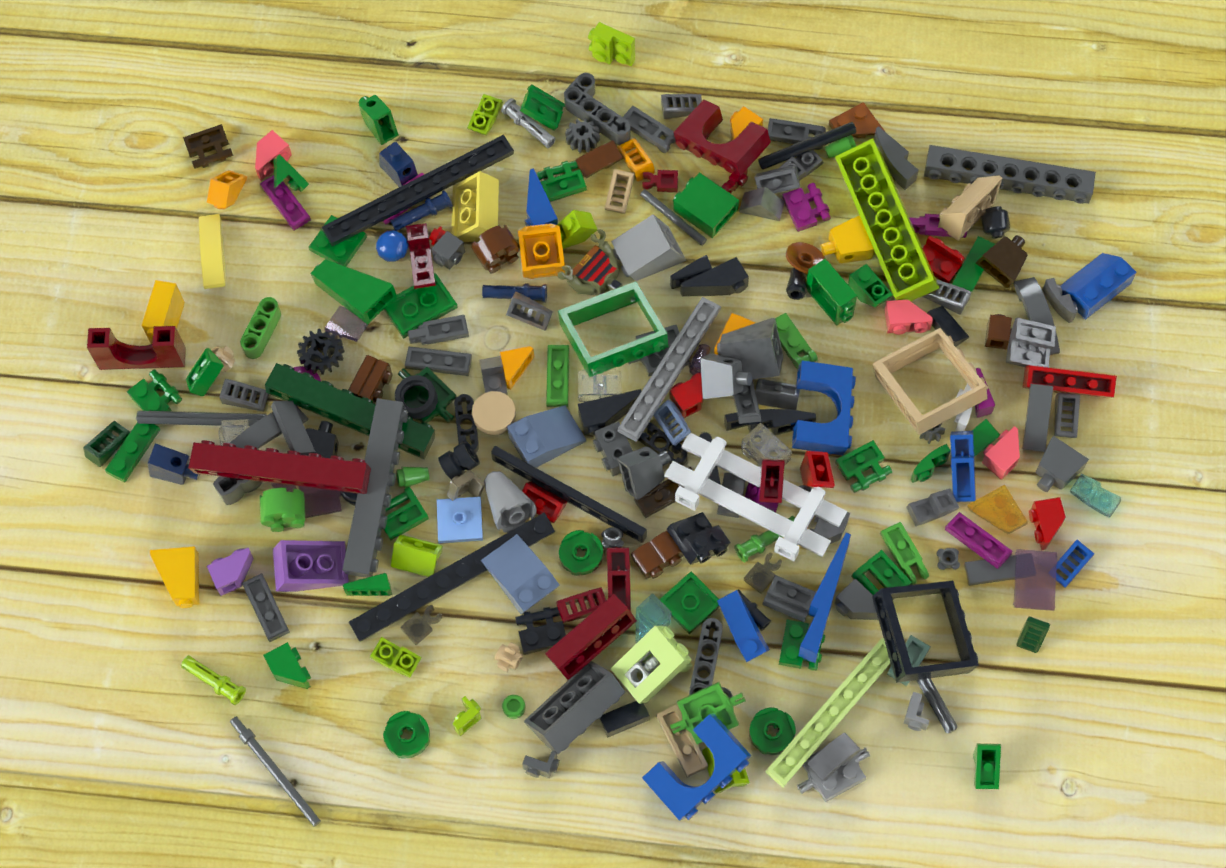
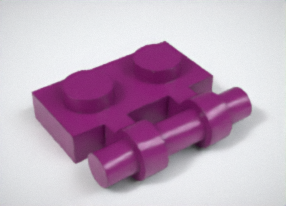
(800, 209)

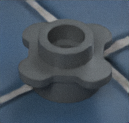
(612, 538)
(953, 554)

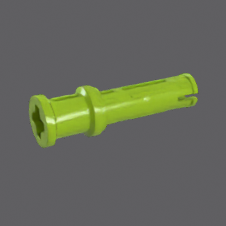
(221, 684)

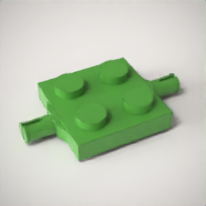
(705, 702)

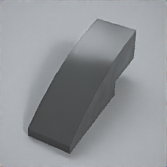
(896, 159)

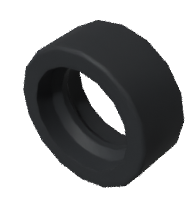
(417, 380)

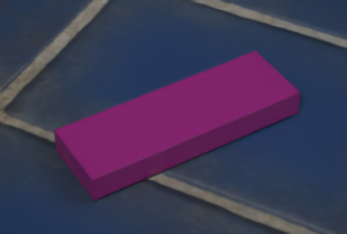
(286, 203)
(978, 540)

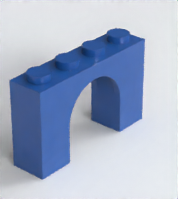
(838, 385)
(728, 757)

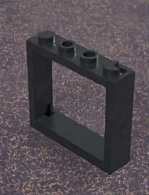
(895, 641)

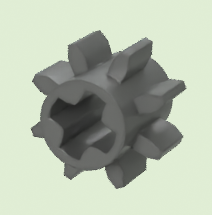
(933, 435)

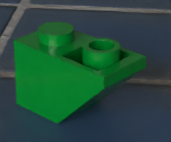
(868, 286)
(285, 666)

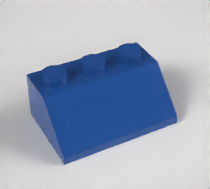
(1098, 283)

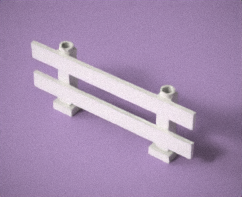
(794, 533)

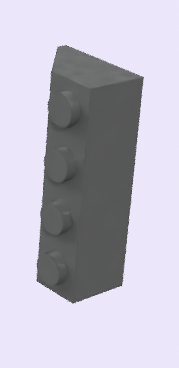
(575, 706)

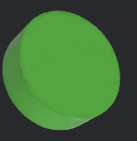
(513, 706)

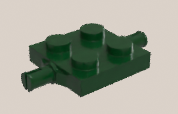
(418, 395)

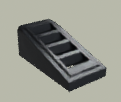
(692, 270)

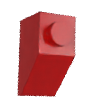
(816, 470)

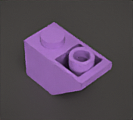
(230, 571)

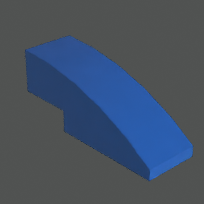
(963, 466)

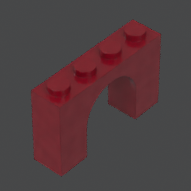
(732, 156)
(164, 352)

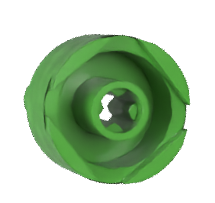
(282, 509)

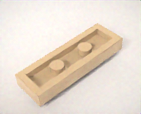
(682, 742)

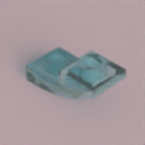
(1094, 496)

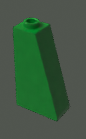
(354, 290)

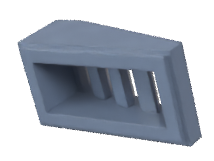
(662, 412)

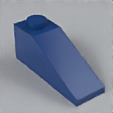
(538, 205)
(742, 626)

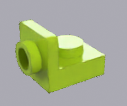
(467, 719)

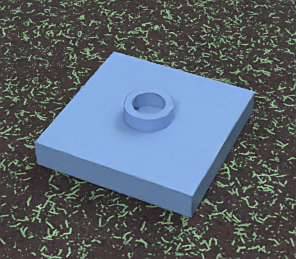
(459, 520)

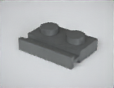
(789, 598)

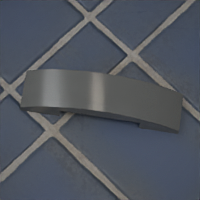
(1035, 305)
(262, 431)

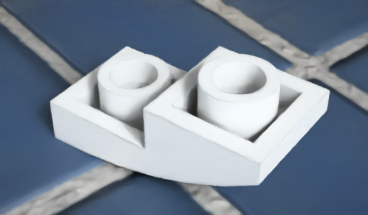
(963, 418)

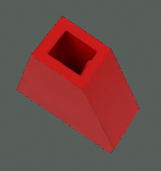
(688, 395)
(1048, 518)

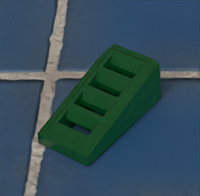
(100, 455)
(1032, 634)

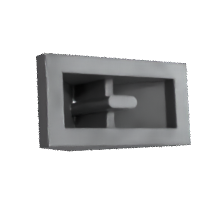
(762, 203)

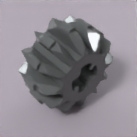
(582, 135)

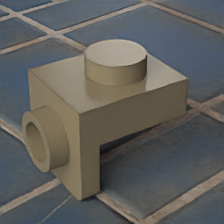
(464, 483)

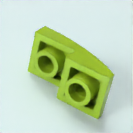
(485, 115)
(395, 658)

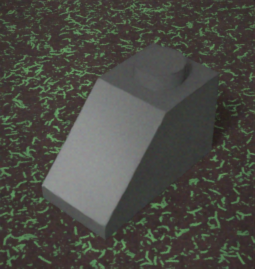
(856, 602)

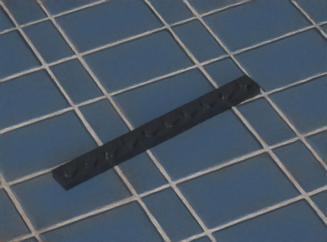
(417, 190)
(443, 581)

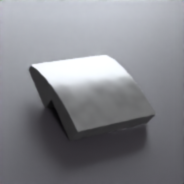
(1030, 343)

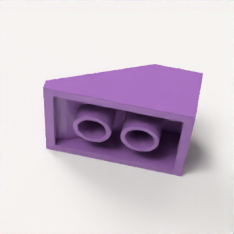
(309, 565)

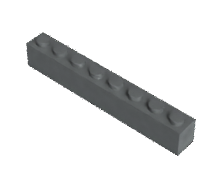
(370, 508)

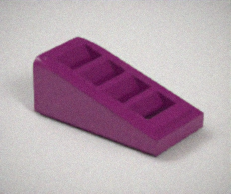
(987, 406)

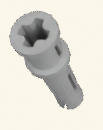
(513, 110)

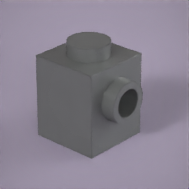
(448, 250)

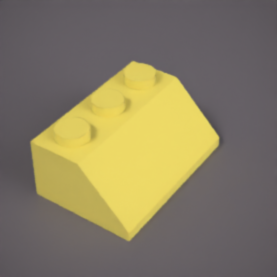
(474, 206)

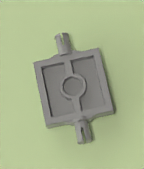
(840, 781)

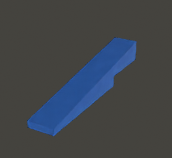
(822, 603)

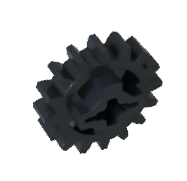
(313, 358)

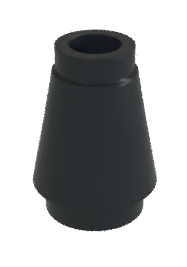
(796, 285)

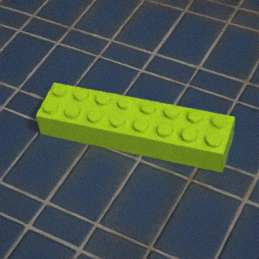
(886, 222)

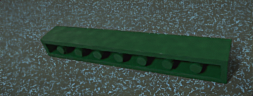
(341, 406)

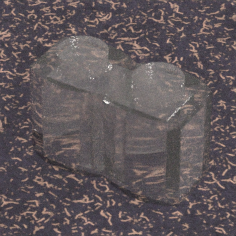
(598, 386)

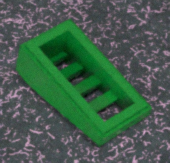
(370, 586)

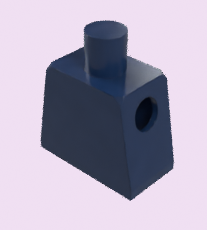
(395, 161)
(170, 465)

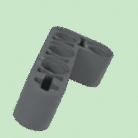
(615, 129)
(707, 663)

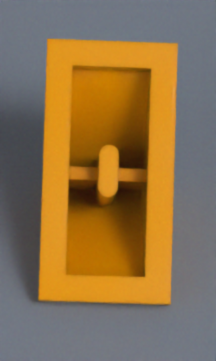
(515, 363)

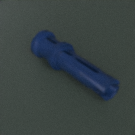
(430, 206)
(507, 292)

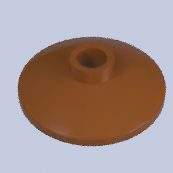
(803, 256)

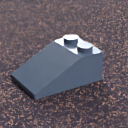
(545, 435)
(520, 573)

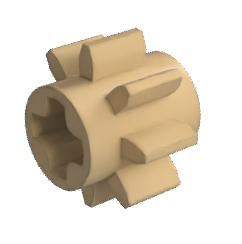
(225, 356)
(508, 657)

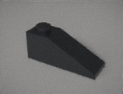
(718, 281)
(605, 411)

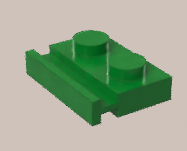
(542, 107)

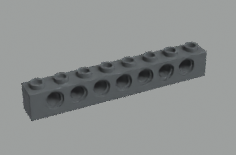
(1019, 170)

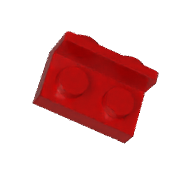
(943, 260)

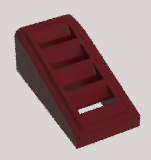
(590, 595)

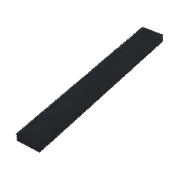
(569, 494)

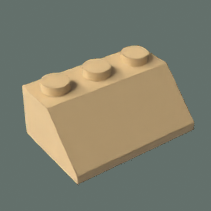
(969, 206)

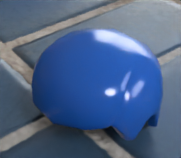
(392, 246)

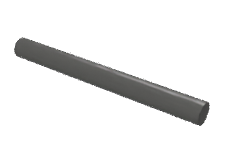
(673, 217)

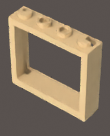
(915, 351)

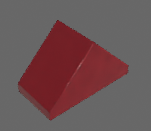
(771, 480)

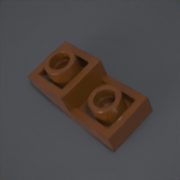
(599, 158)

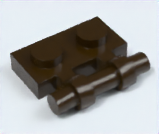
(207, 141)

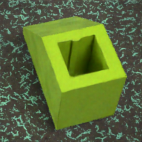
(576, 228)

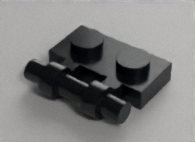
(541, 637)

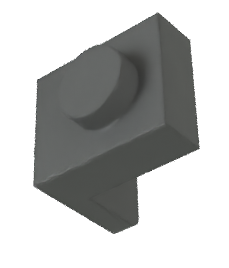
(537, 767)

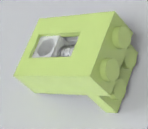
(666, 650)

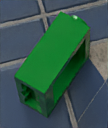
(831, 292)

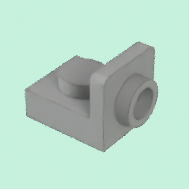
(915, 708)

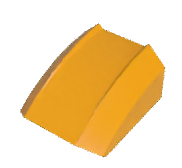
(541, 251)

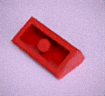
(544, 501)

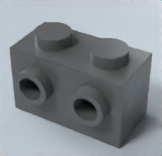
(612, 445)

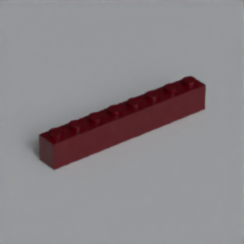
(280, 468)

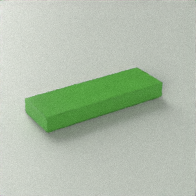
(557, 375)

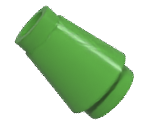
(840, 146)
(411, 476)

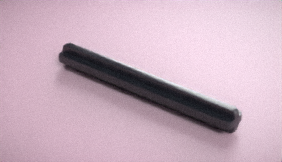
(807, 145)

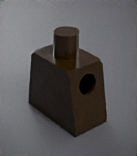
(1004, 260)

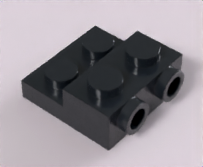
(698, 538)

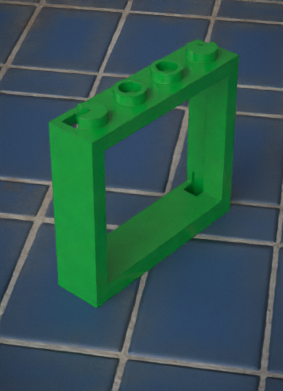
(605, 304)

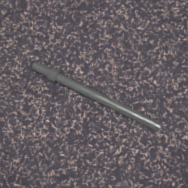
(248, 737)

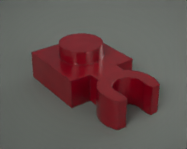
(664, 180)
(735, 181)

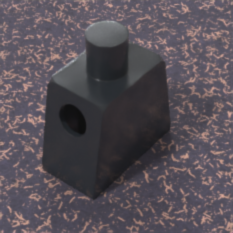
(323, 440)

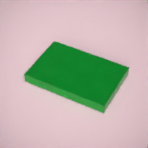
(420, 305)

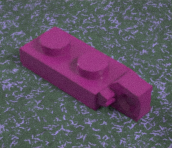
(929, 226)

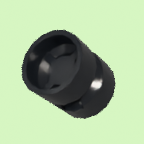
(458, 461)

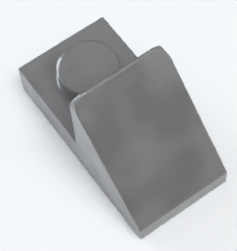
(493, 375)

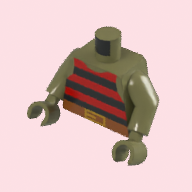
(595, 271)

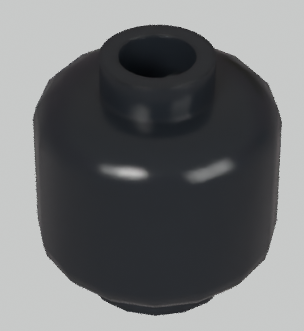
(995, 222)

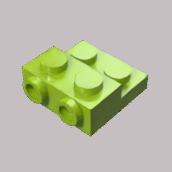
(611, 44)

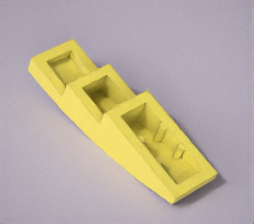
(211, 251)

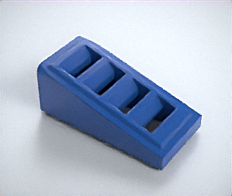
(1084, 551)

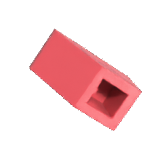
(267, 150)
(905, 317)
(1004, 454)

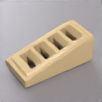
(621, 175)

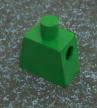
(375, 109)

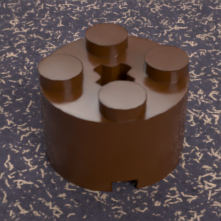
(496, 248)

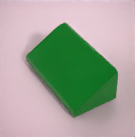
(204, 373)

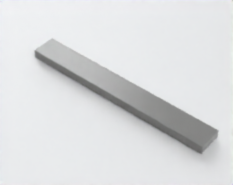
(669, 369)

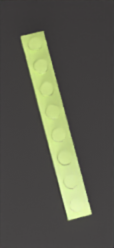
(830, 715)

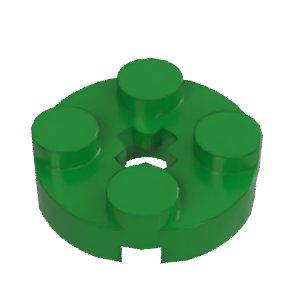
(583, 540)
(777, 719)
(394, 729)

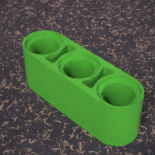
(260, 337)

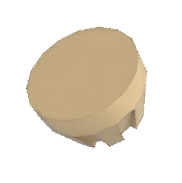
(493, 412)

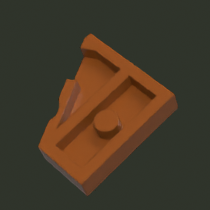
(861, 117)

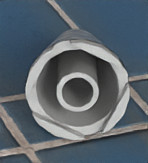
(507, 502)

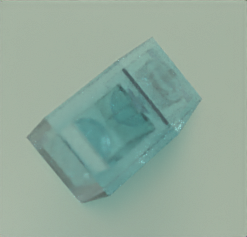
(650, 614)

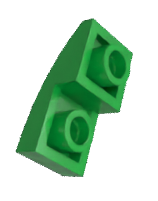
(984, 435)
(926, 466)

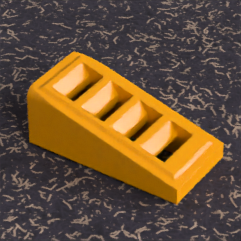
(638, 169)

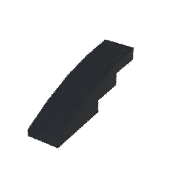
(778, 420)

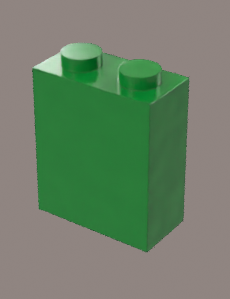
(705, 204)

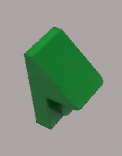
(284, 170)
(987, 766)

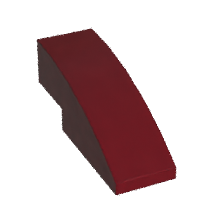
(619, 574)

